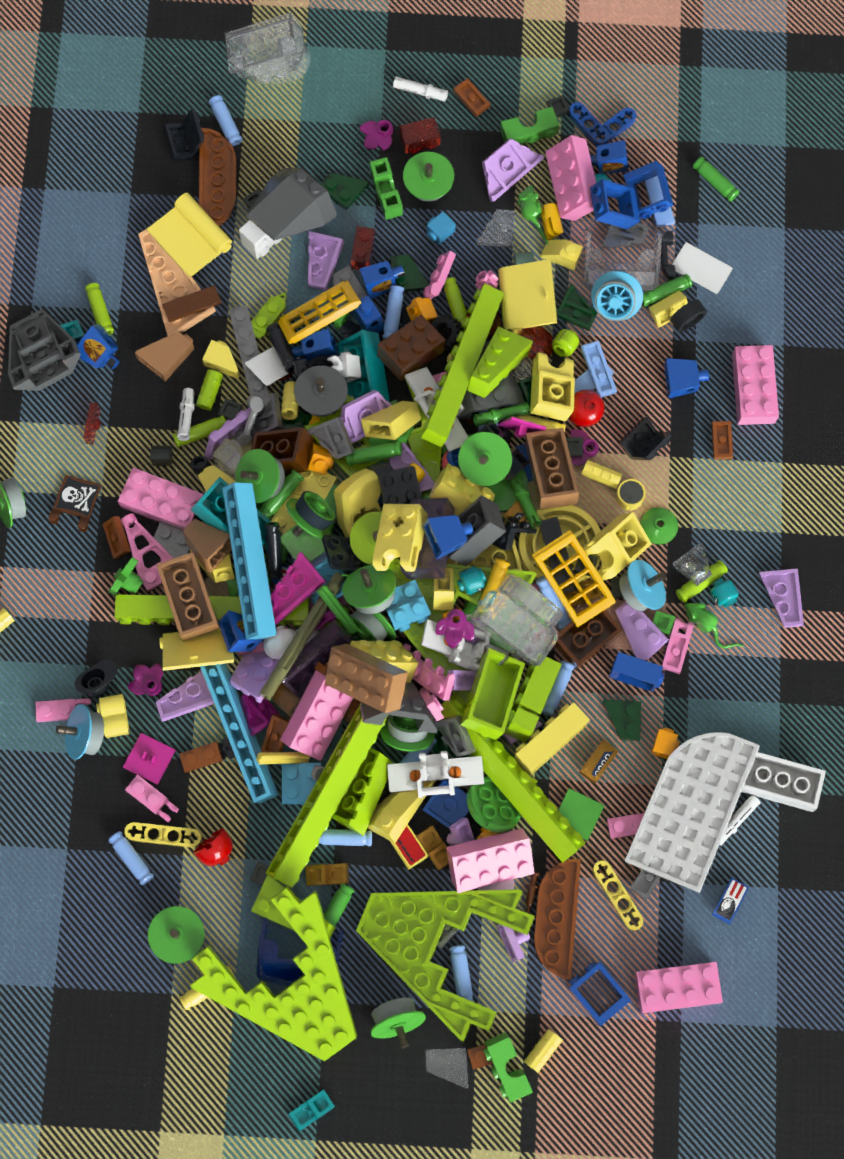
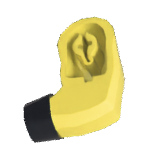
(359, 495)

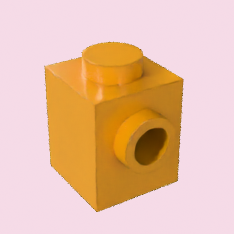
(422, 307)
(320, 459)
(665, 743)

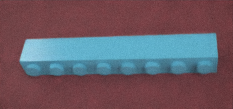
(249, 561)
(243, 744)

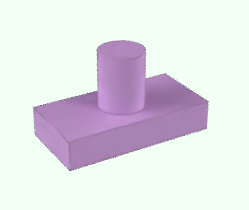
(463, 680)
(460, 832)
(511, 941)

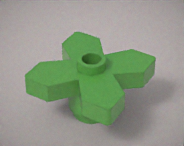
(126, 579)

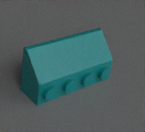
(372, 368)
(212, 509)

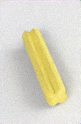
(282, 758)

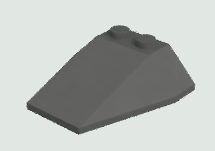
(291, 204)
(40, 352)
(504, 395)
(411, 707)

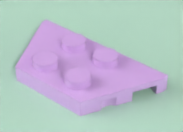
(507, 166)
(358, 409)
(253, 673)

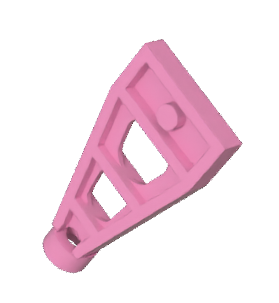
(148, 575)

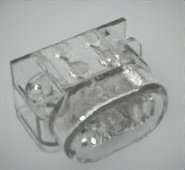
(269, 51)
(518, 619)

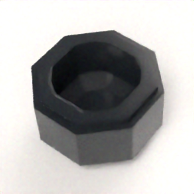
(199, 464)

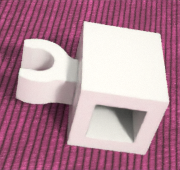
(347, 365)

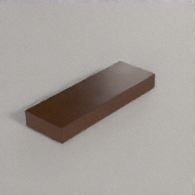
(191, 303)

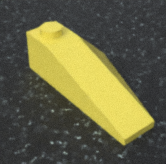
(395, 812)

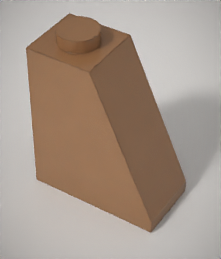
(166, 354)
(207, 543)

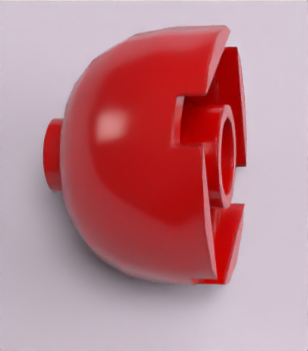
(587, 408)
(215, 849)

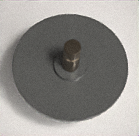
(320, 390)

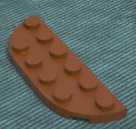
(217, 176)
(557, 917)

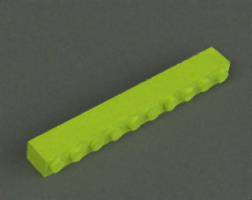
(462, 365)
(157, 609)
(520, 788)
(323, 800)

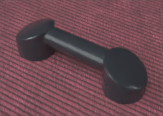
(667, 270)

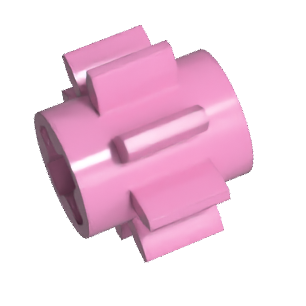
(487, 278)

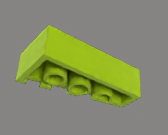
(500, 357)
(363, 793)
(265, 908)

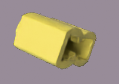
(114, 715)

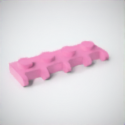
(432, 678)

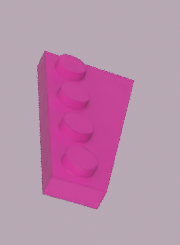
(295, 587)

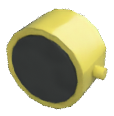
(630, 494)

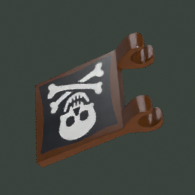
(77, 499)

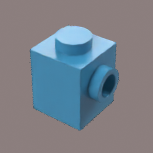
(440, 228)

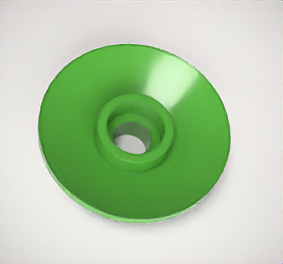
(657, 534)

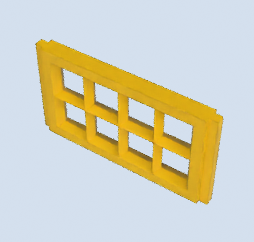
(348, 294)
(593, 609)

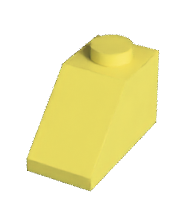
(563, 253)
(220, 359)
(444, 591)

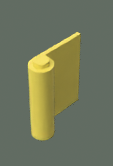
(189, 235)
(527, 295)
(195, 652)

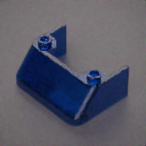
(281, 970)

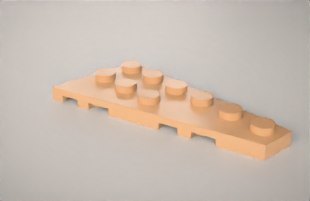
(170, 283)

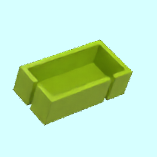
(492, 694)
(531, 699)

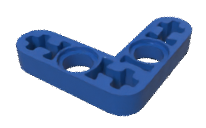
(602, 129)

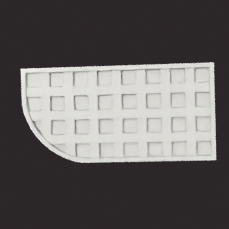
(692, 808)

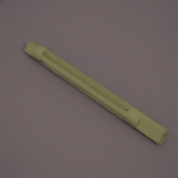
(300, 640)

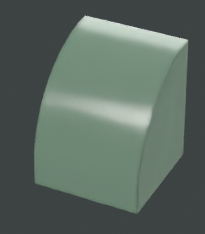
(524, 257)

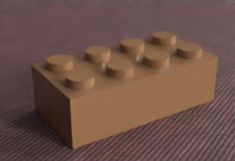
(551, 468)
(188, 596)
(366, 678)

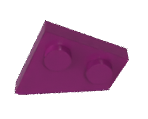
(257, 714)

